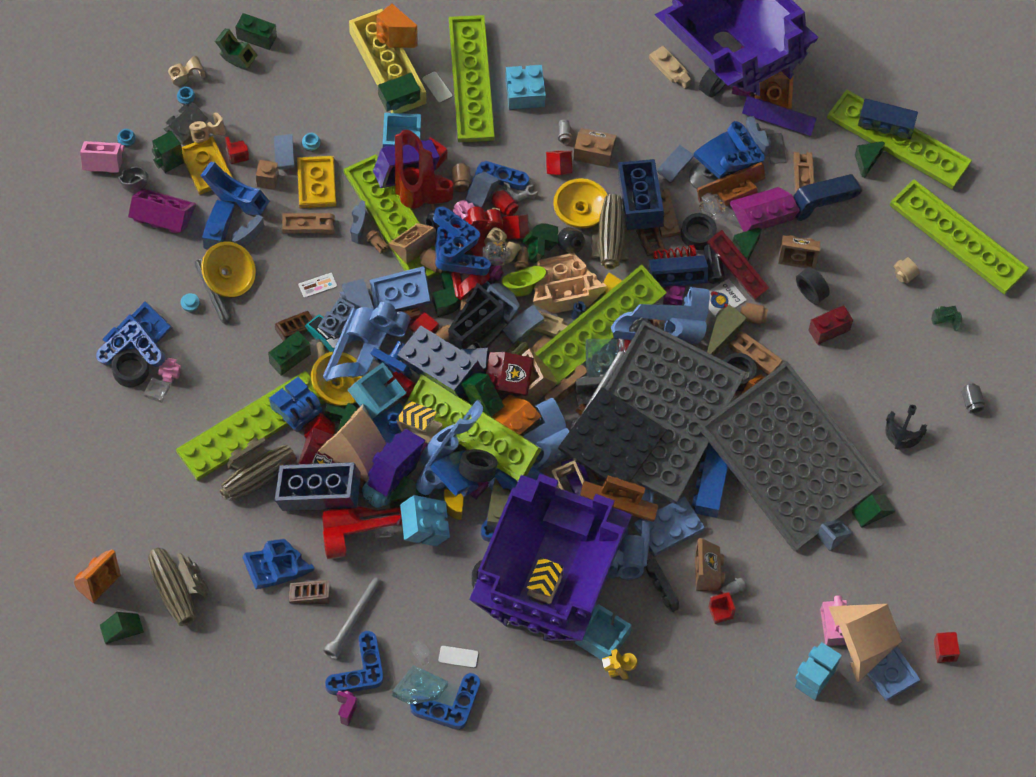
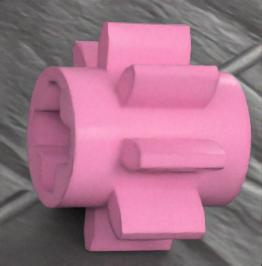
(461, 208)
(170, 370)

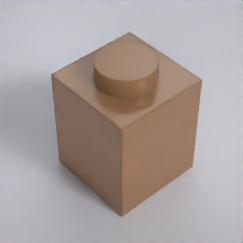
(267, 174)

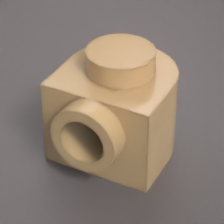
(906, 270)

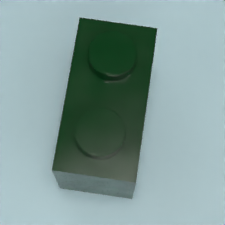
(256, 31)
(399, 92)
(167, 152)
(289, 353)
(481, 388)

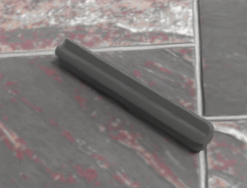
(215, 298)

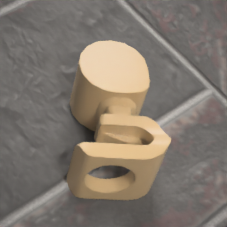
(179, 73)
(201, 131)
(498, 235)

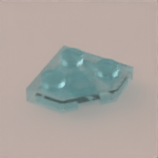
(601, 354)
(419, 686)

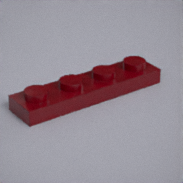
(738, 264)

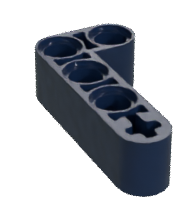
(825, 193)

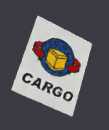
(723, 295)

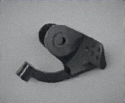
(902, 433)

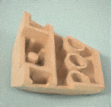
(565, 283)
(356, 442)
(867, 633)

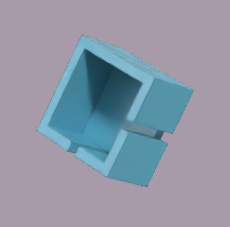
(525, 87)
(396, 122)
(373, 393)
(425, 520)
(602, 636)
(817, 670)

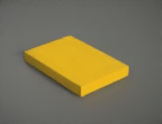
(196, 159)
(316, 182)

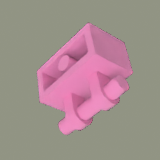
(101, 156)
(832, 632)

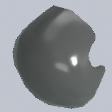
(134, 179)

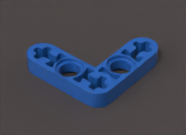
(750, 154)
(496, 169)
(445, 219)
(477, 261)
(135, 339)
(364, 674)
(456, 709)

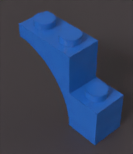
(249, 199)

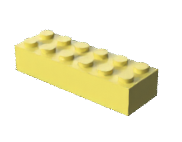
(381, 60)

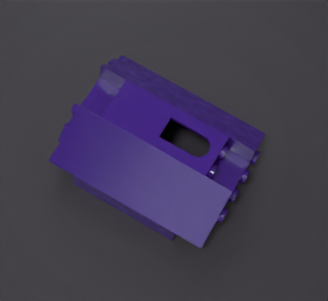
(769, 31)
(559, 528)

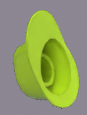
(524, 281)

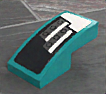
(327, 339)

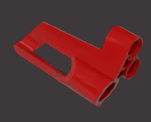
(421, 184)
(483, 223)
(347, 521)

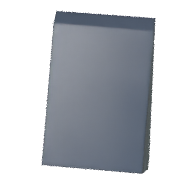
(482, 189)
(833, 533)

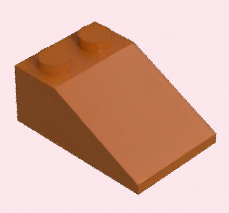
(98, 575)

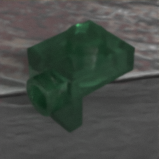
(947, 314)

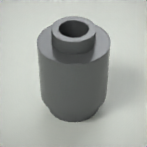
(973, 398)

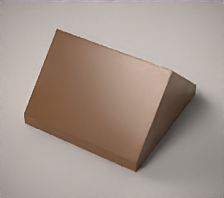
(414, 242)

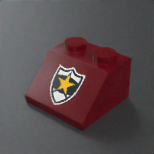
(510, 373)
(313, 443)

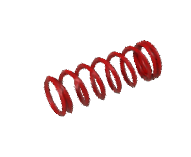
(692, 252)

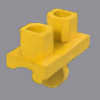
(618, 664)

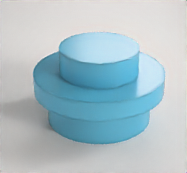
(311, 141)
(190, 302)

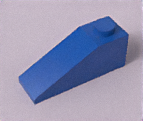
(218, 223)

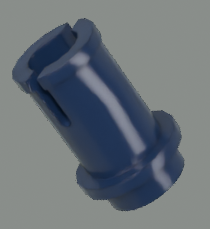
(578, 310)

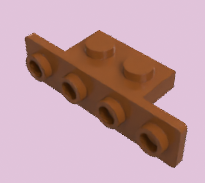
(735, 185)
(626, 497)

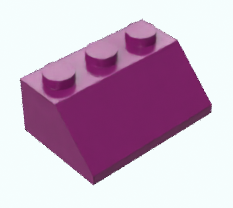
(765, 209)
(161, 210)

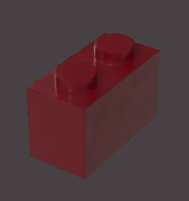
(830, 324)

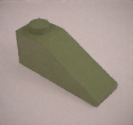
(727, 326)
(497, 503)

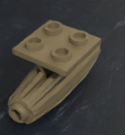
(610, 236)
(254, 468)
(177, 584)

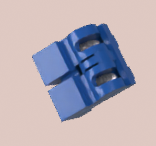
(296, 404)

